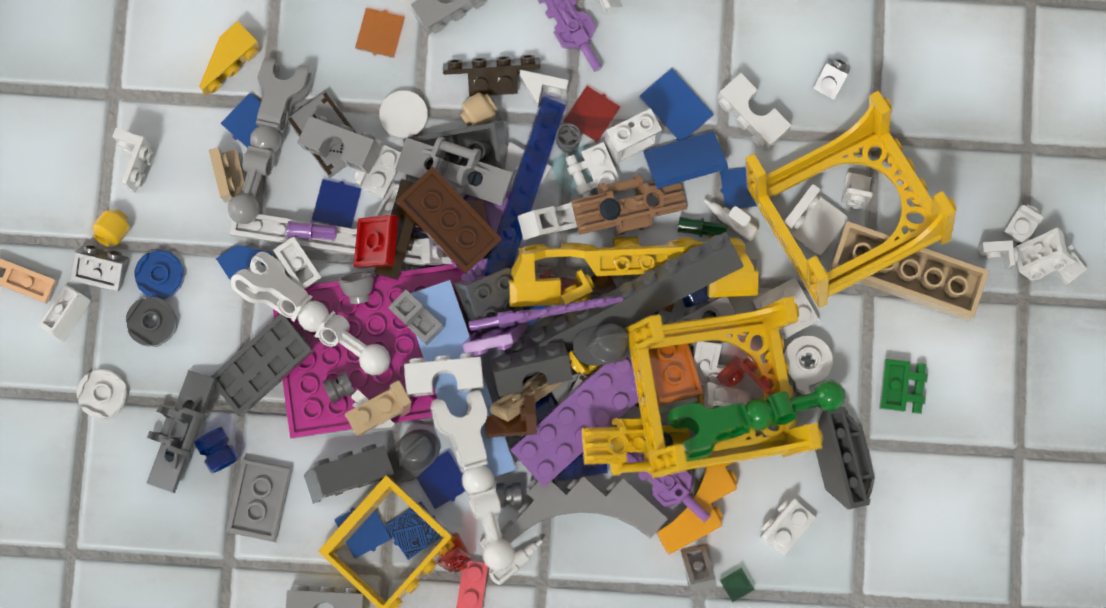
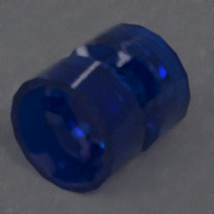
(217, 451)

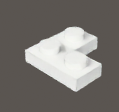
(706, 361)

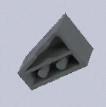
(348, 472)

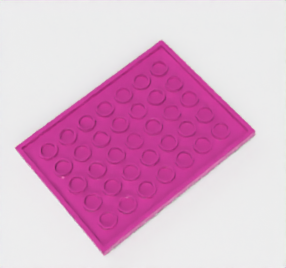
(371, 322)

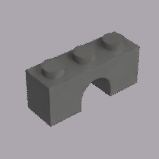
(512, 368)

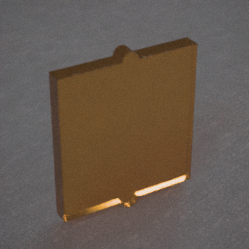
(380, 32)

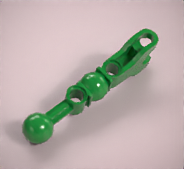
(758, 414)

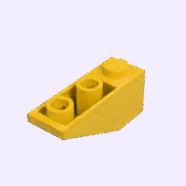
(230, 53)

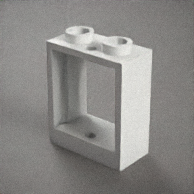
(627, 142)

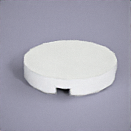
(403, 114)
(102, 393)

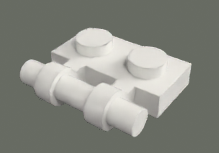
(599, 166)

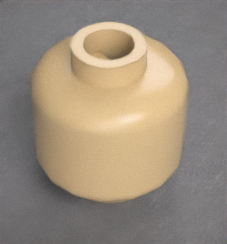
(478, 110)

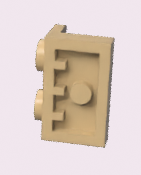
(227, 173)

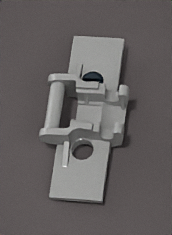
(474, 179)

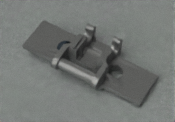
(180, 431)

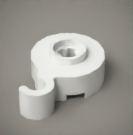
(802, 376)

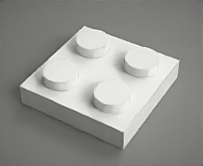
(789, 289)

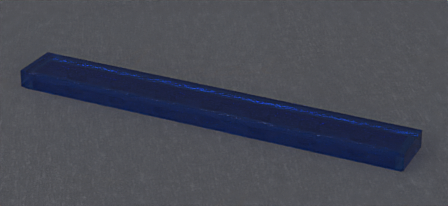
(525, 184)

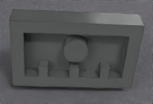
(485, 296)

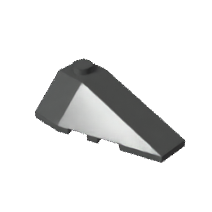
(487, 137)

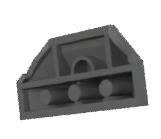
(845, 459)

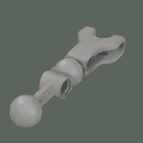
(265, 139)

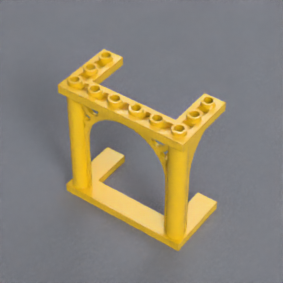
(867, 133)
(765, 322)

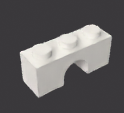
(765, 128)
(547, 221)
(421, 374)

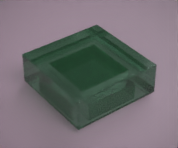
(736, 585)

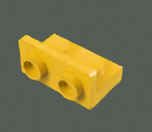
(580, 291)

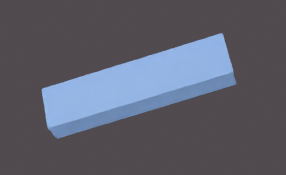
(443, 305)

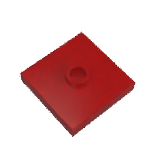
(375, 241)

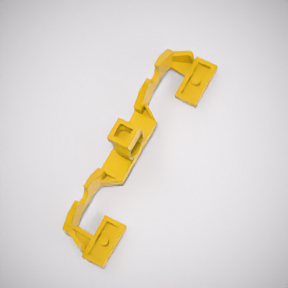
(623, 258)

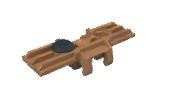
(627, 214)

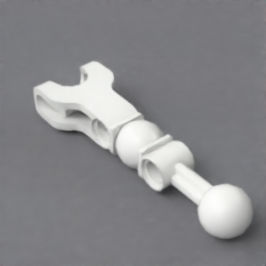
(275, 289)
(477, 478)

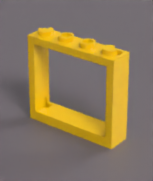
(358, 517)

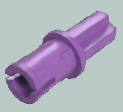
(311, 231)

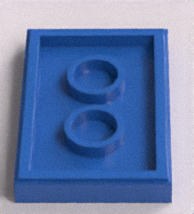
(685, 160)

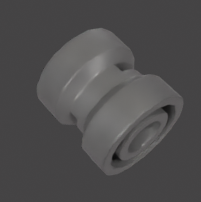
(569, 133)
(339, 387)
(509, 494)

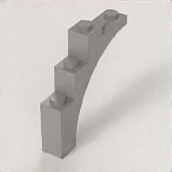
(583, 497)

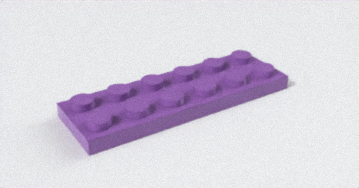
(593, 404)

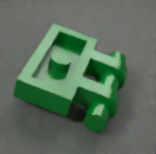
(895, 386)

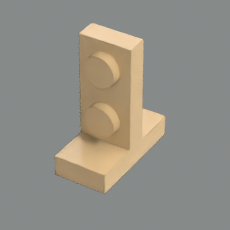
(379, 409)

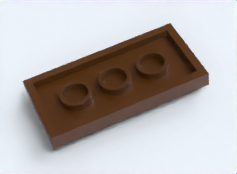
(448, 220)

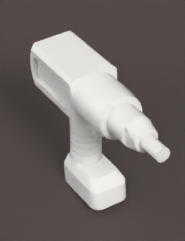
(735, 220)
(520, 559)

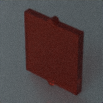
(592, 113)

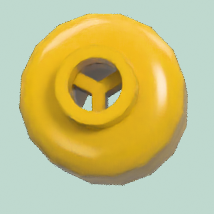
(110, 227)

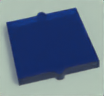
(336, 204)
(442, 480)

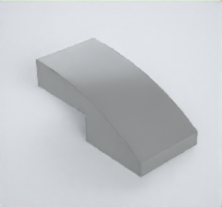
(416, 317)

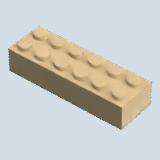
(919, 278)

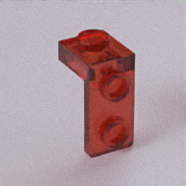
(457, 558)

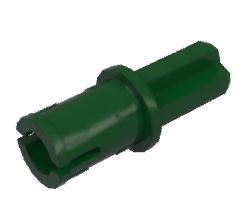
(700, 227)

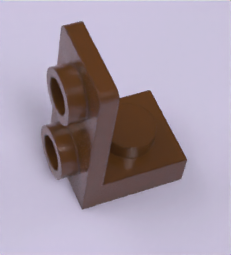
(520, 425)

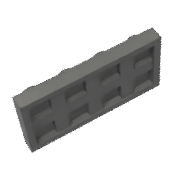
(262, 364)

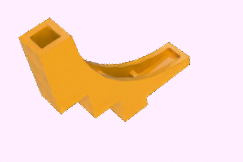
(687, 526)

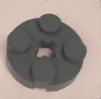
(165, 320)

